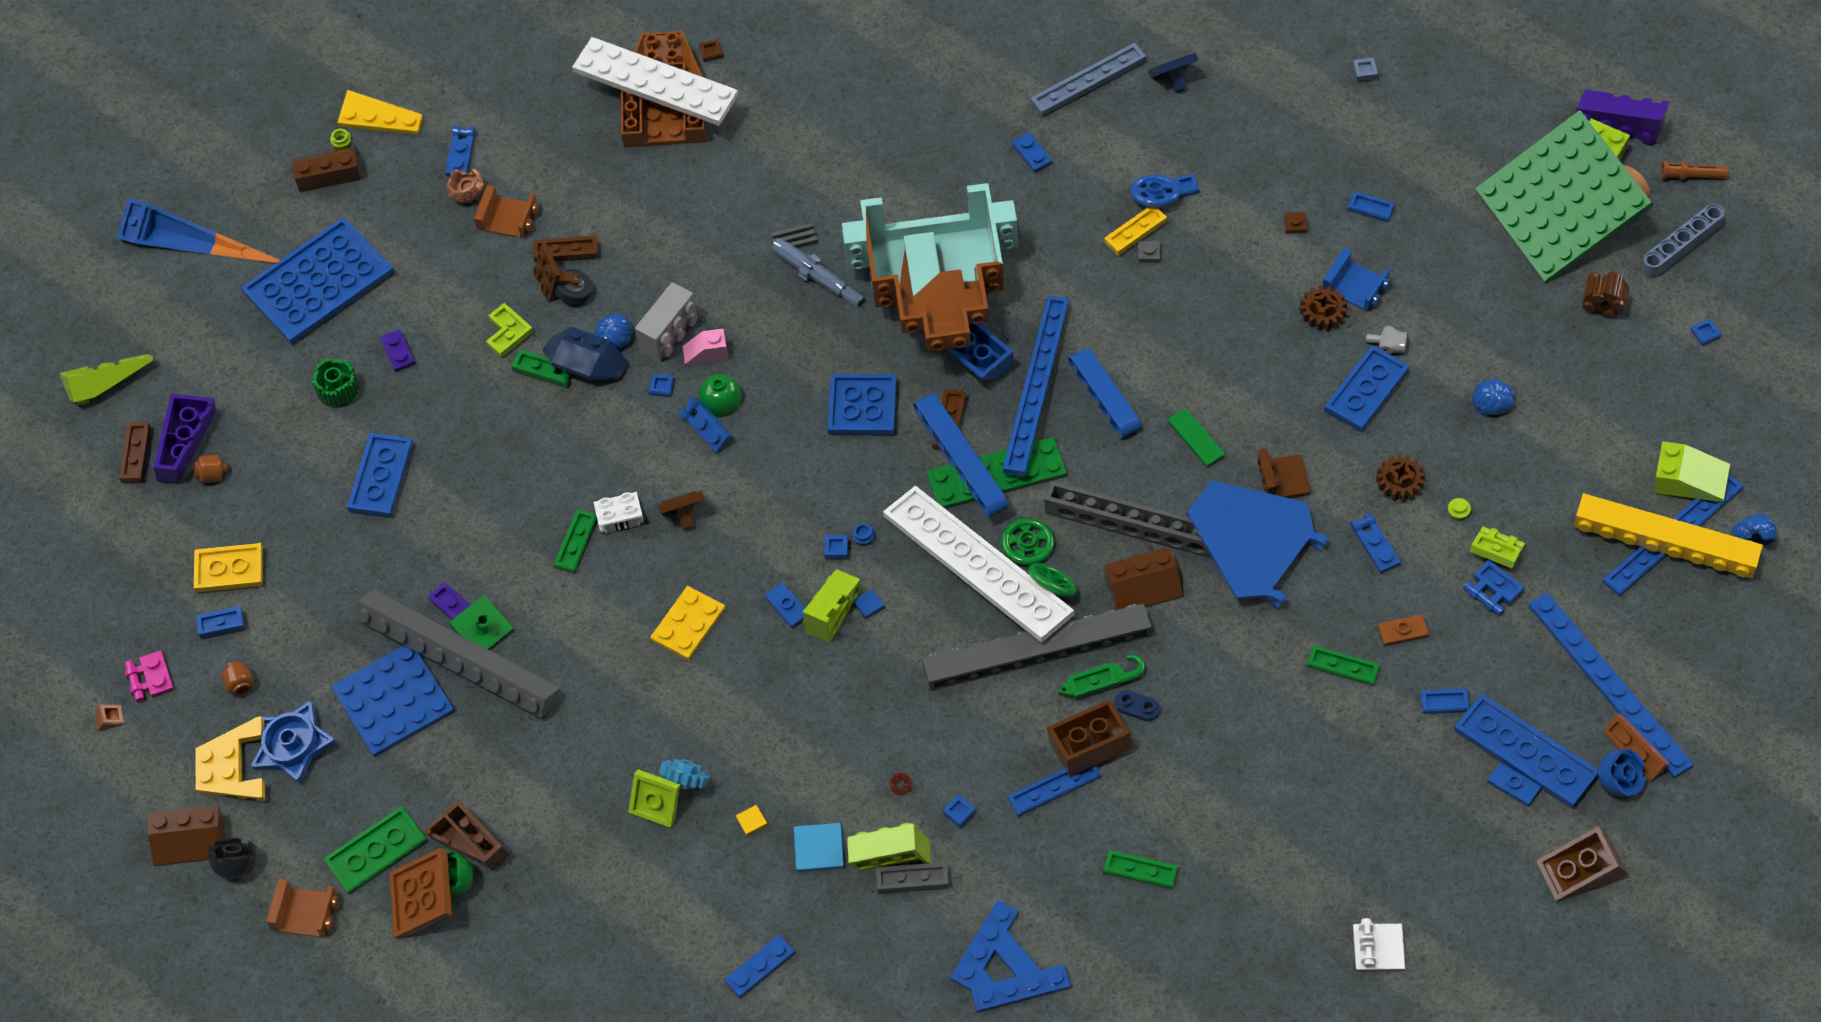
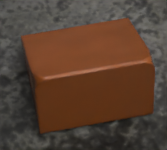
(108, 716)

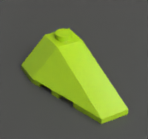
(88, 383)

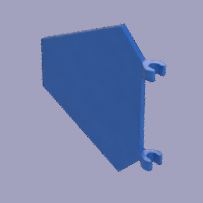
(1252, 536)

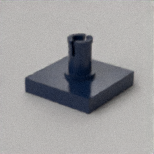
(1174, 68)

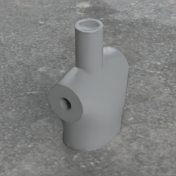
(1390, 340)

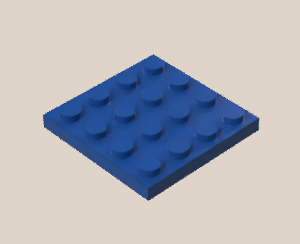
(392, 699)

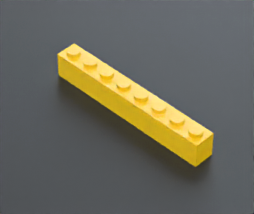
(1668, 536)

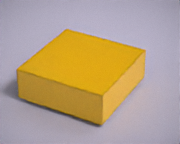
(751, 820)

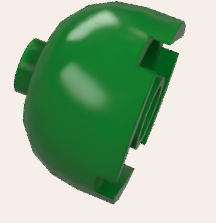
(720, 394)
(460, 874)

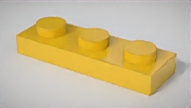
(1135, 230)

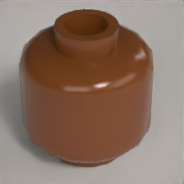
(209, 469)
(237, 678)

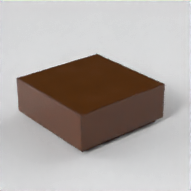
(710, 50)

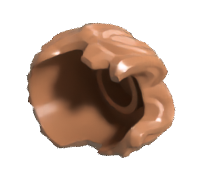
(465, 186)

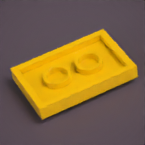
(228, 567)
(688, 623)

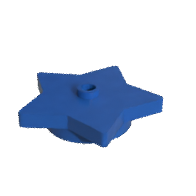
(292, 742)

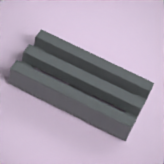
(797, 233)

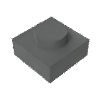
(1148, 251)

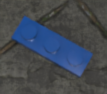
(759, 966)

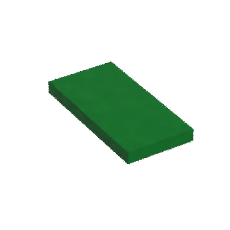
(375, 850)

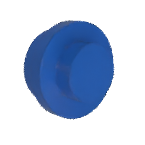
(863, 534)

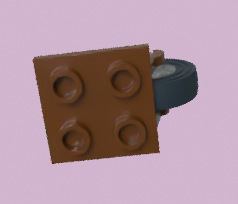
(568, 284)

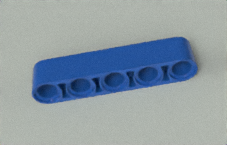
(1105, 392)

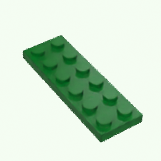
(1043, 466)

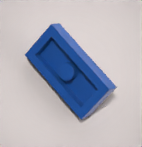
(1032, 152)
(220, 622)

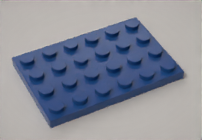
(317, 280)

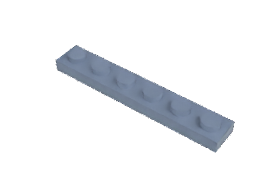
(1088, 79)

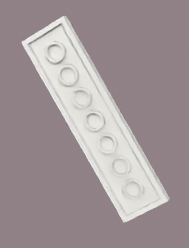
(655, 81)

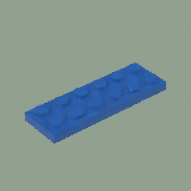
(1526, 750)

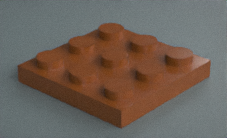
(420, 893)

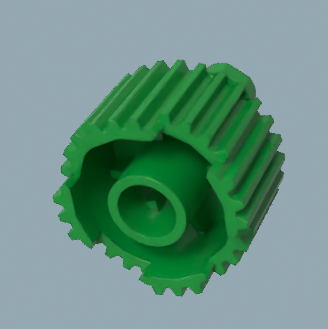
(335, 382)

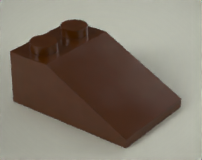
(1582, 865)

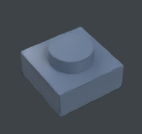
(1365, 69)

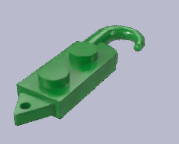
(1100, 679)

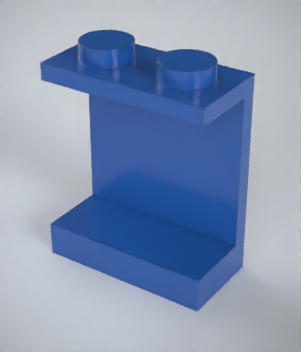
(1357, 284)

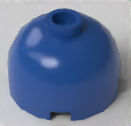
(1622, 772)

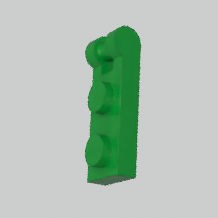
(540, 368)

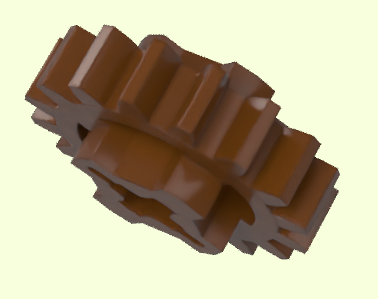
(1323, 307)
(1391, 471)

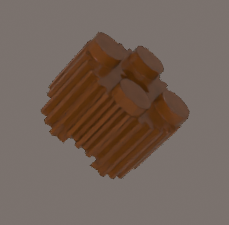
(1605, 294)

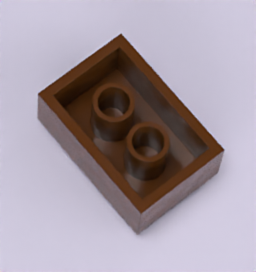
(1089, 738)

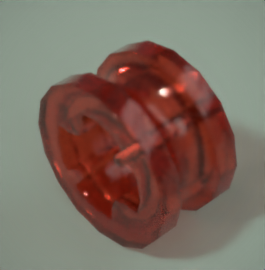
(896, 779)

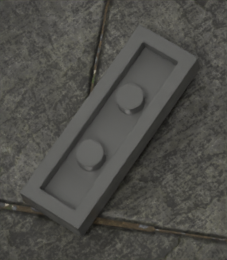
(912, 877)

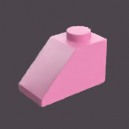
(706, 347)

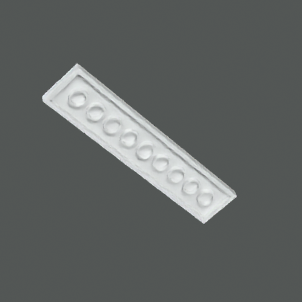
(978, 564)

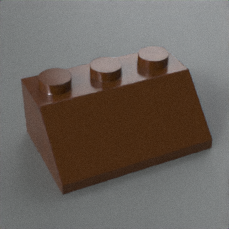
(326, 169)
(1143, 579)
(184, 834)

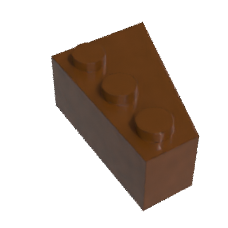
(467, 836)

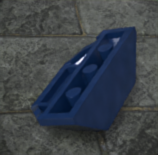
(585, 355)

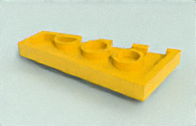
(372, 114)

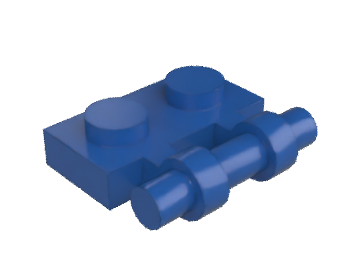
(1497, 582)

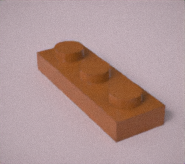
(1628, 737)

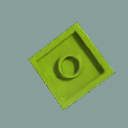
(654, 798)

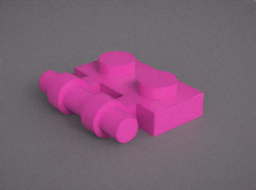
(156, 675)

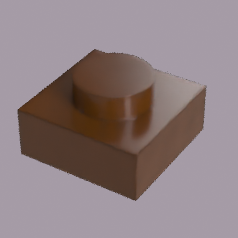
(1295, 222)

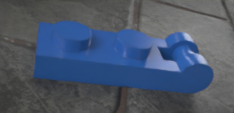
(460, 150)
(706, 424)
(1375, 543)

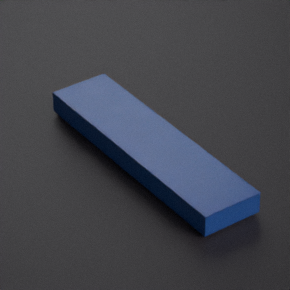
(1050, 789)

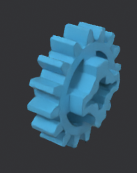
(684, 773)

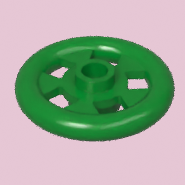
(1025, 525)
(1052, 580)

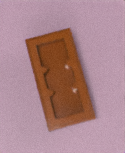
(1403, 630)

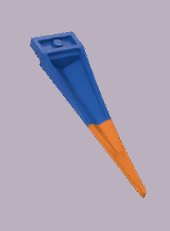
(158, 228)

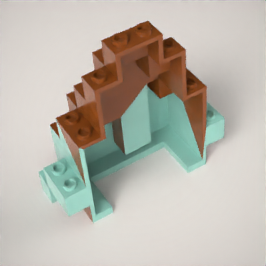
(935, 265)

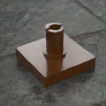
(681, 505)

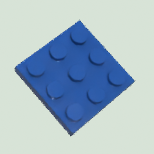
(862, 404)

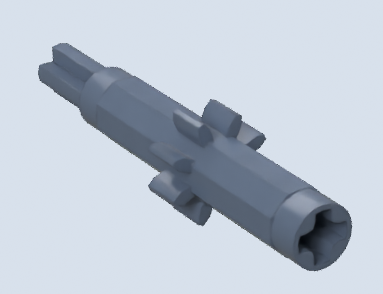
(810, 267)

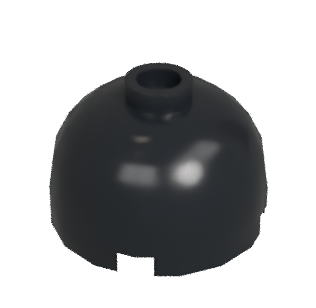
(232, 858)

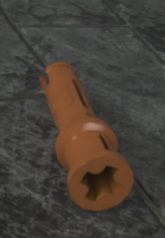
(1683, 170)

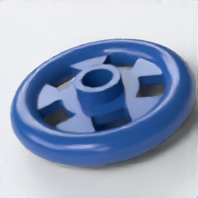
(1155, 190)

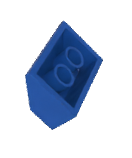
(987, 354)

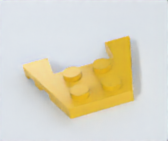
(221, 764)

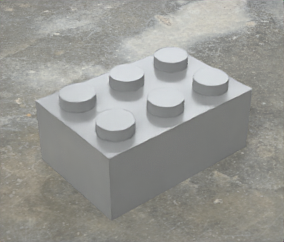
(666, 322)

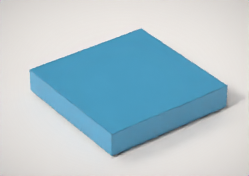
(818, 847)

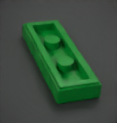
(1196, 438)
(575, 541)
(1343, 665)
(1140, 869)

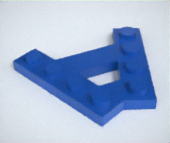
(1028, 980)

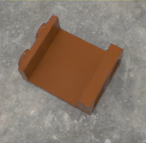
(505, 214)
(302, 910)

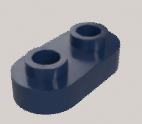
(1135, 707)

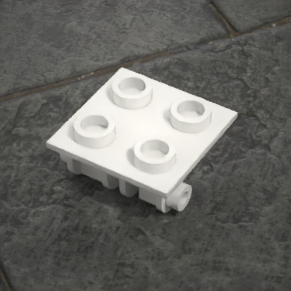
(618, 510)
(1378, 946)

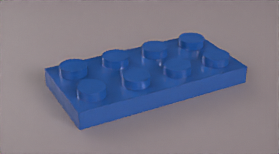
(1366, 388)
(380, 475)

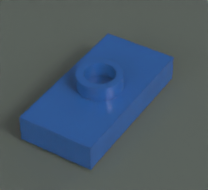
(786, 605)
(1514, 784)

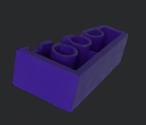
(1634, 117)
(181, 434)

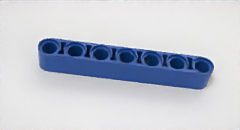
(960, 455)

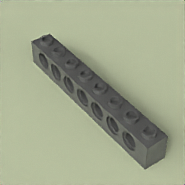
(1123, 517)

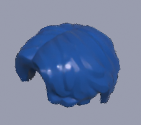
(616, 329)
(1493, 397)
(1756, 527)

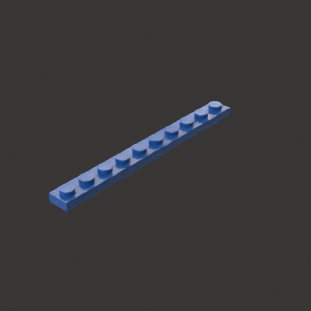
(1036, 386)
(1608, 682)

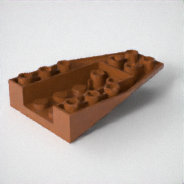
(652, 123)

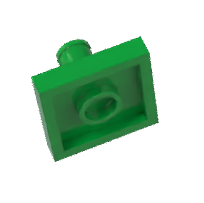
(481, 623)

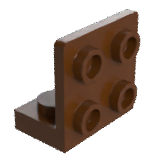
(1282, 475)

